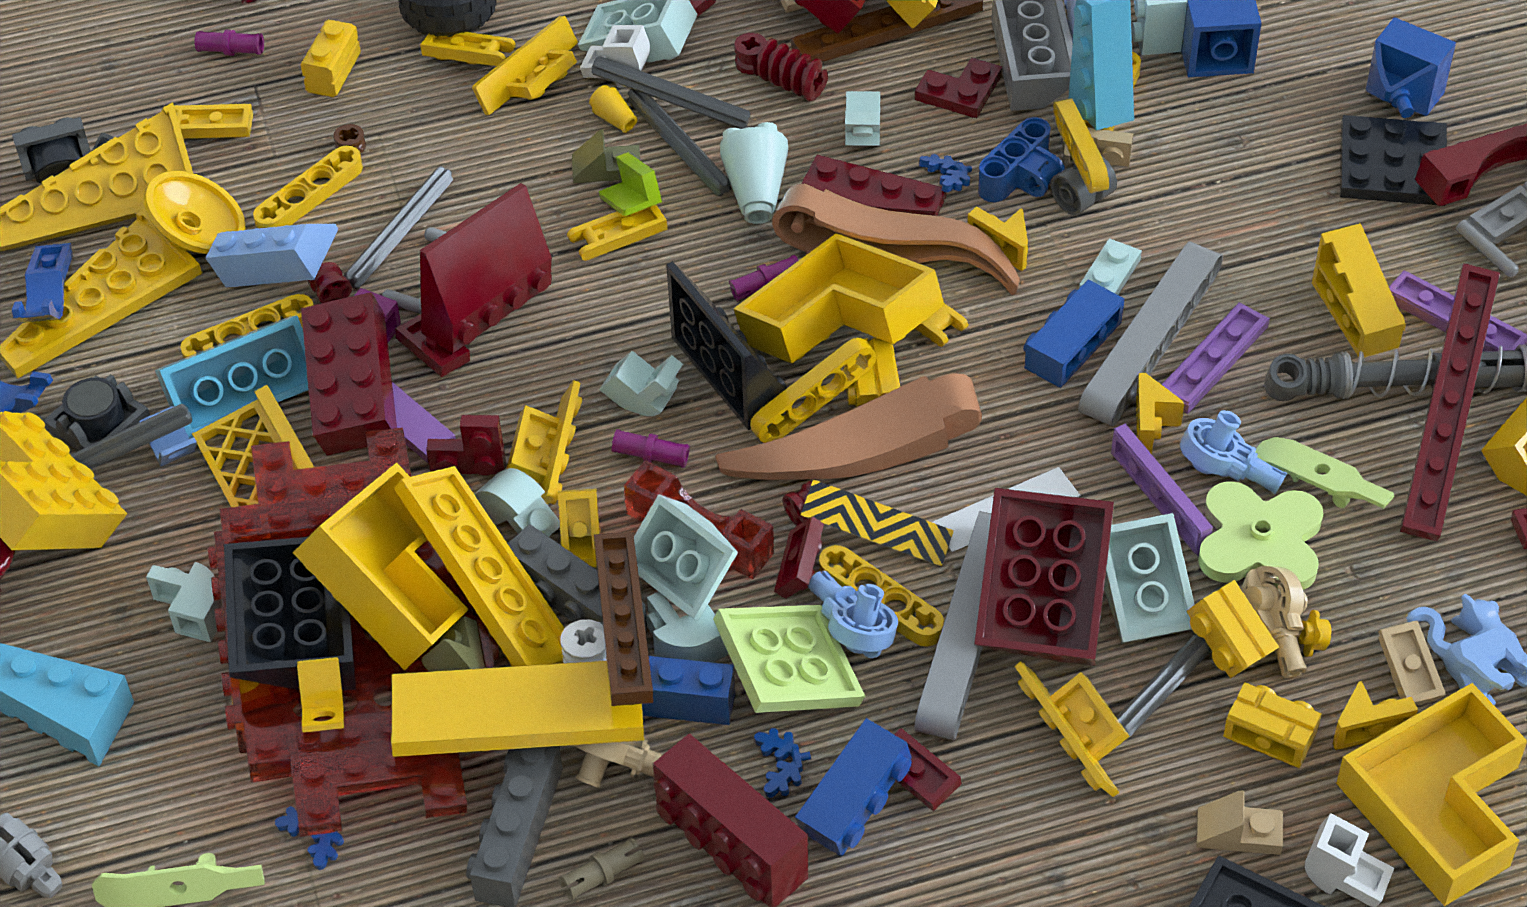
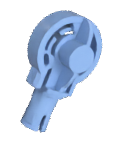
(1226, 452)
(855, 614)

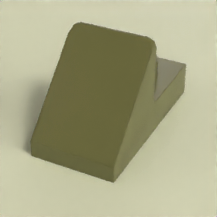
(598, 163)
(457, 649)

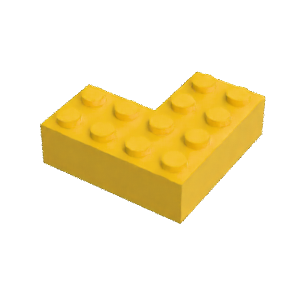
(838, 287)
(48, 494)
(373, 571)
(1423, 789)

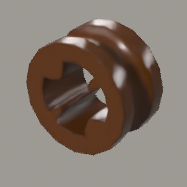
(350, 136)

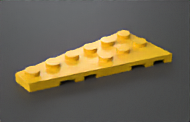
(99, 186)
(103, 291)

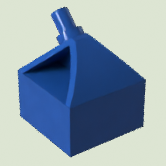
(1220, 37)
(1410, 67)

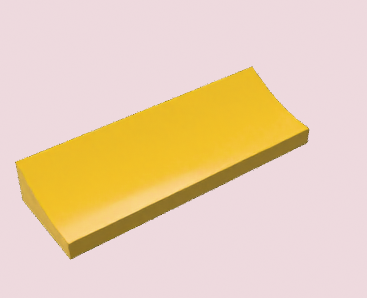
(508, 709)

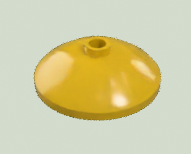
(191, 210)

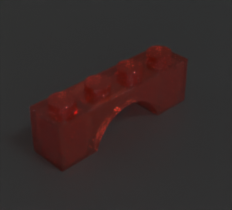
(744, 531)

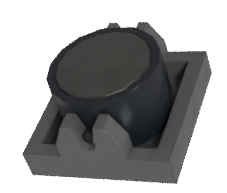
(50, 148)
(94, 411)

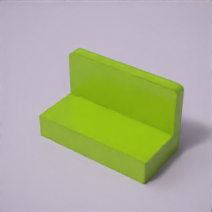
(637, 189)

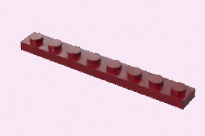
(1450, 403)

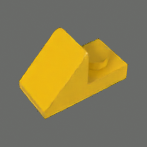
(1009, 236)
(1154, 409)
(579, 522)
(1364, 721)

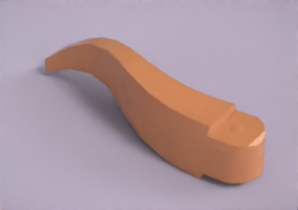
(813, 216)
(868, 438)

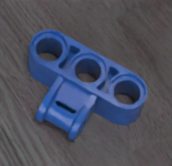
(1020, 163)

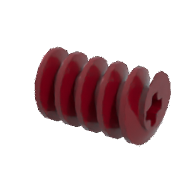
(791, 70)

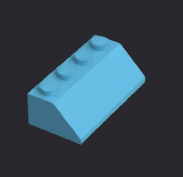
(229, 373)

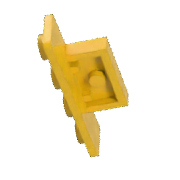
(529, 68)
(542, 442)
(1083, 720)

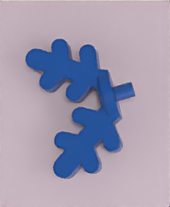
(954, 172)
(787, 771)
(319, 851)

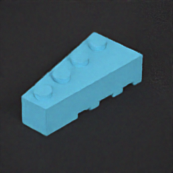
(1102, 62)
(64, 699)

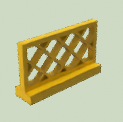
(278, 431)

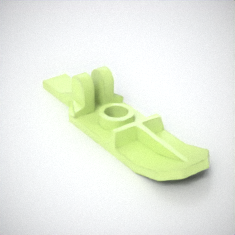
(1305, 463)
(157, 889)

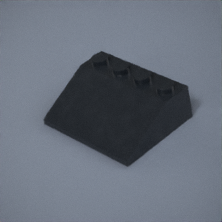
(719, 349)
(281, 615)

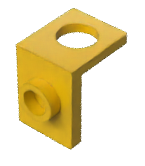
(321, 694)

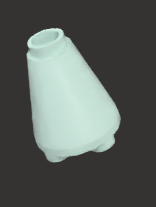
(755, 168)

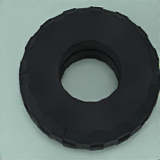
(446, 16)

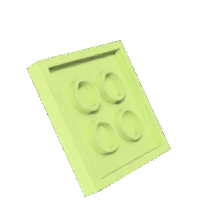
(788, 658)

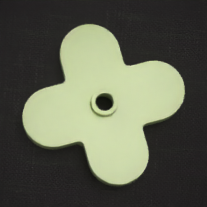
(1259, 533)

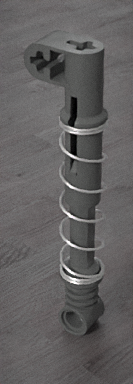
(1341, 375)

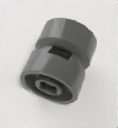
(1072, 192)

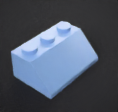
(270, 254)

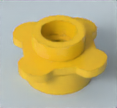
(1315, 634)

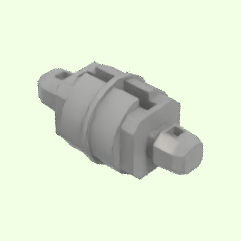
(26, 858)

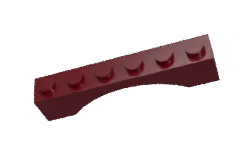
(1453, 170)

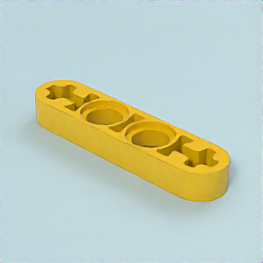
(1081, 145)
(339, 166)
(245, 323)
(810, 386)
(859, 569)

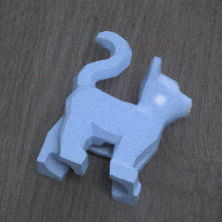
(1483, 653)

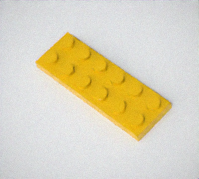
(484, 566)

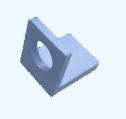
(171, 446)

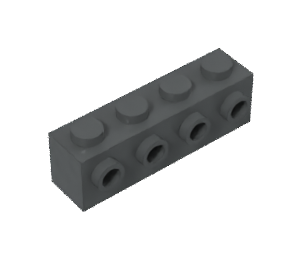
(560, 576)
(515, 824)

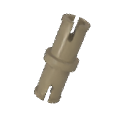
(601, 868)

